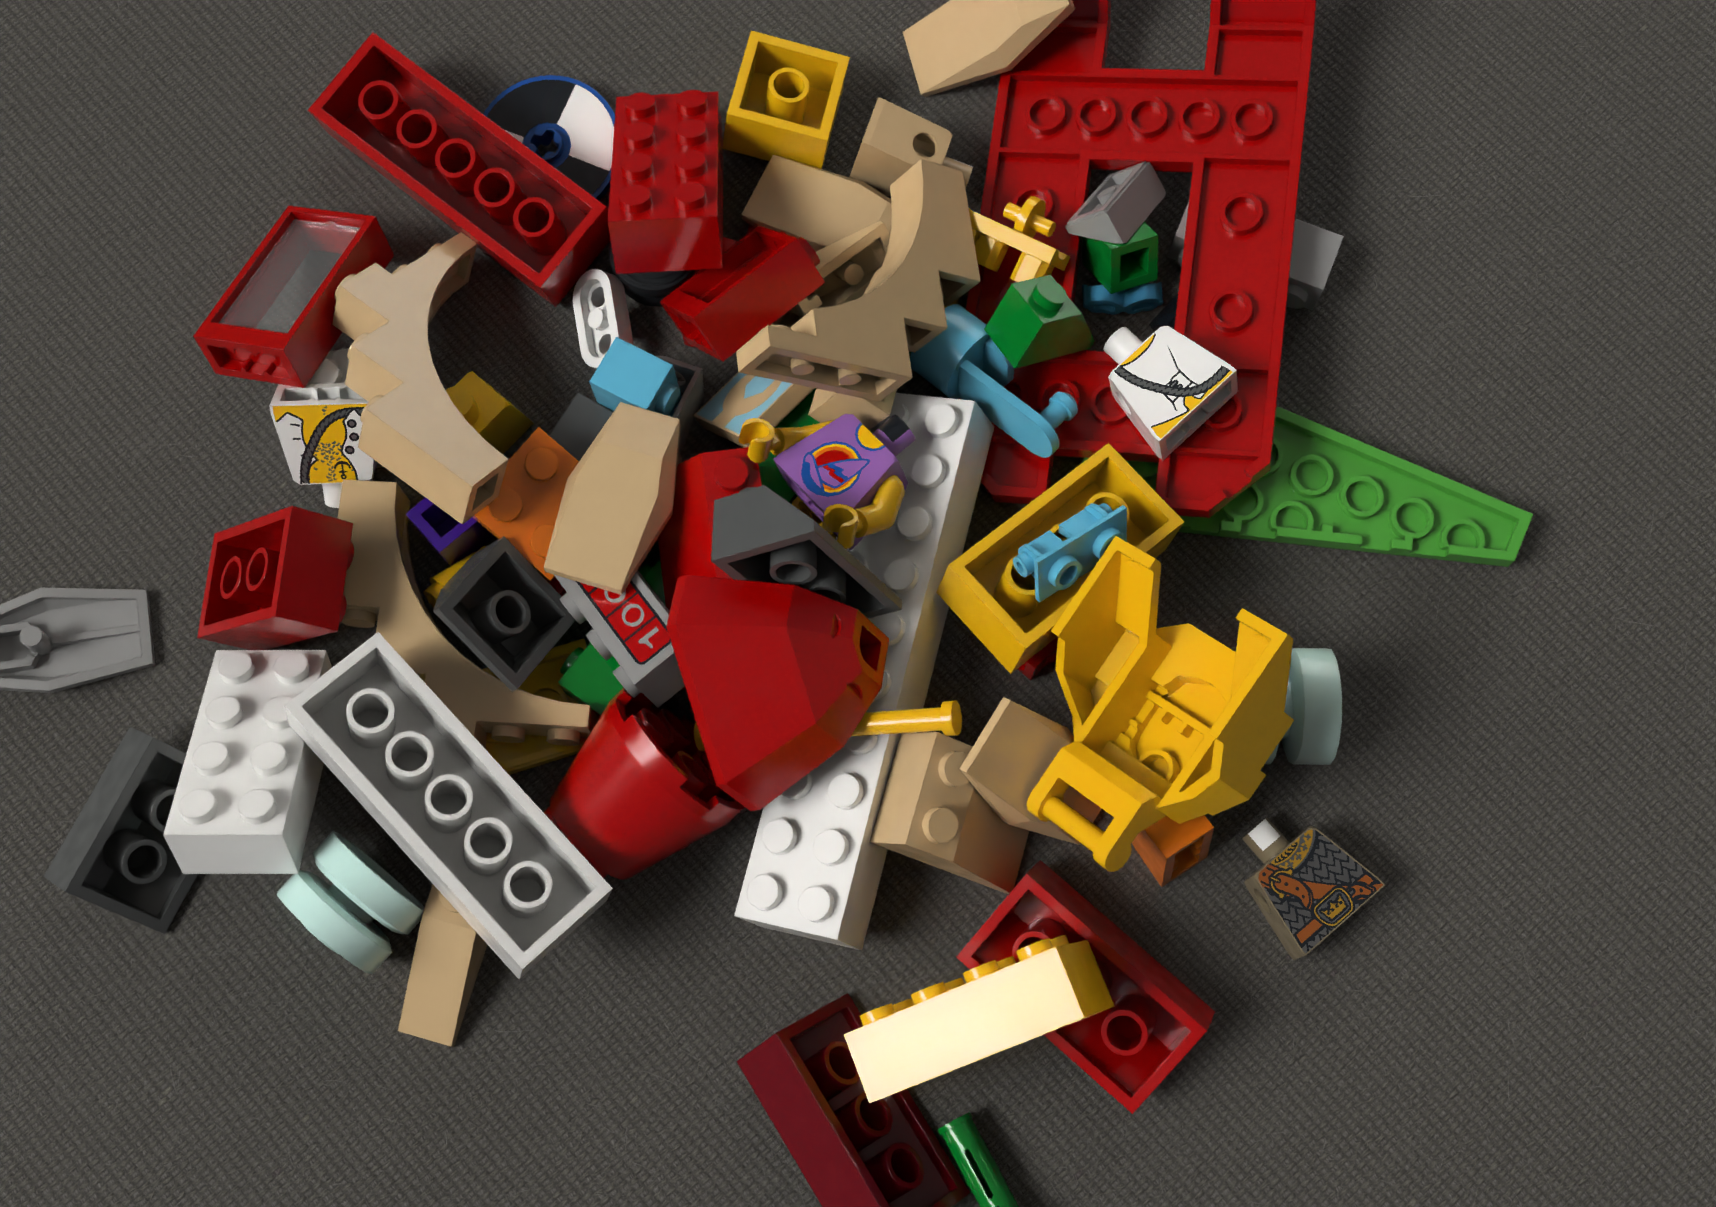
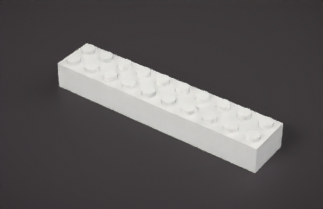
(812, 848)

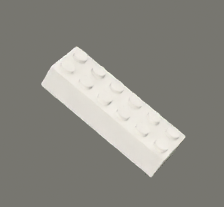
(447, 804)

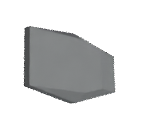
(73, 637)

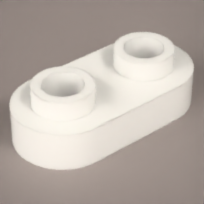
(600, 314)

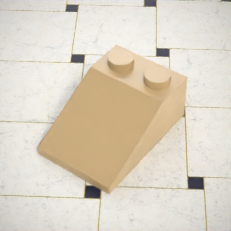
(942, 818)

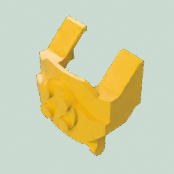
(1157, 712)

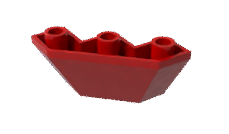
(772, 678)

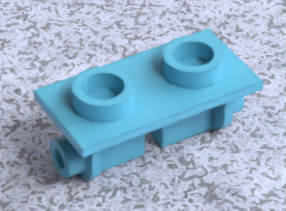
(1060, 563)

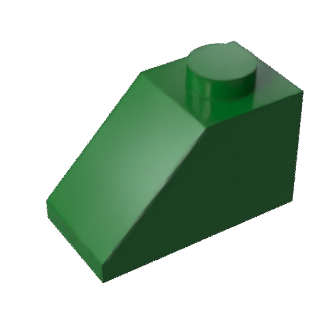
(1038, 323)

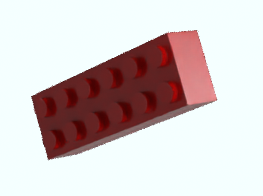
(464, 168)

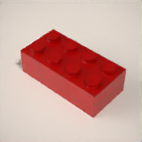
(667, 183)

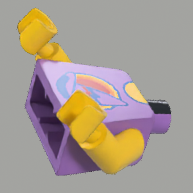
(838, 470)

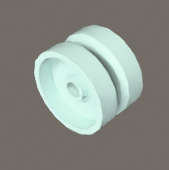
(345, 911)

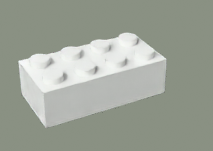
(246, 771)

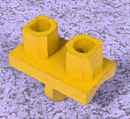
(995, 238)

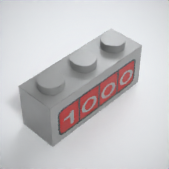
(632, 632)

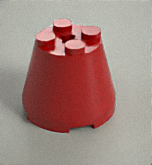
(638, 790)

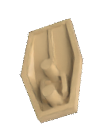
(978, 39)
(814, 203)
(616, 500)
(1011, 761)

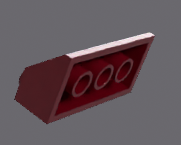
(841, 1142)

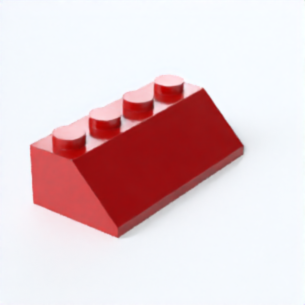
(687, 537)
(1153, 1014)

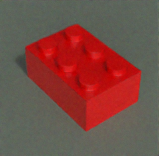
(277, 580)

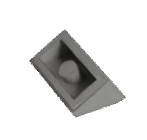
(1118, 205)

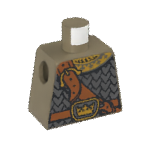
(1305, 885)

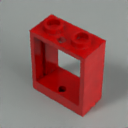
(757, 285)

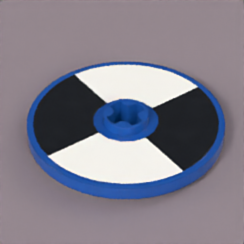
(571, 116)

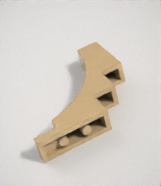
(867, 341)

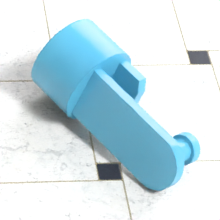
(971, 367)

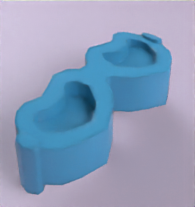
(1137, 299)

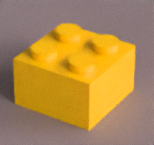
(785, 100)

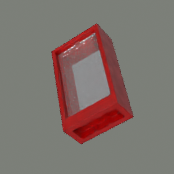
(283, 301)

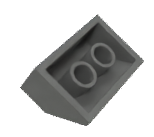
(774, 542)
(117, 842)

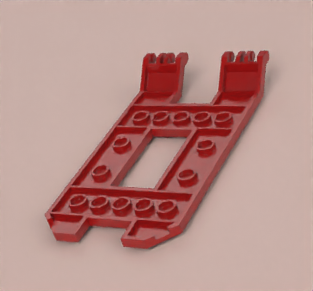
(1243, 142)

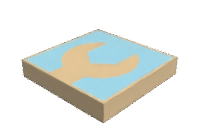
(747, 398)

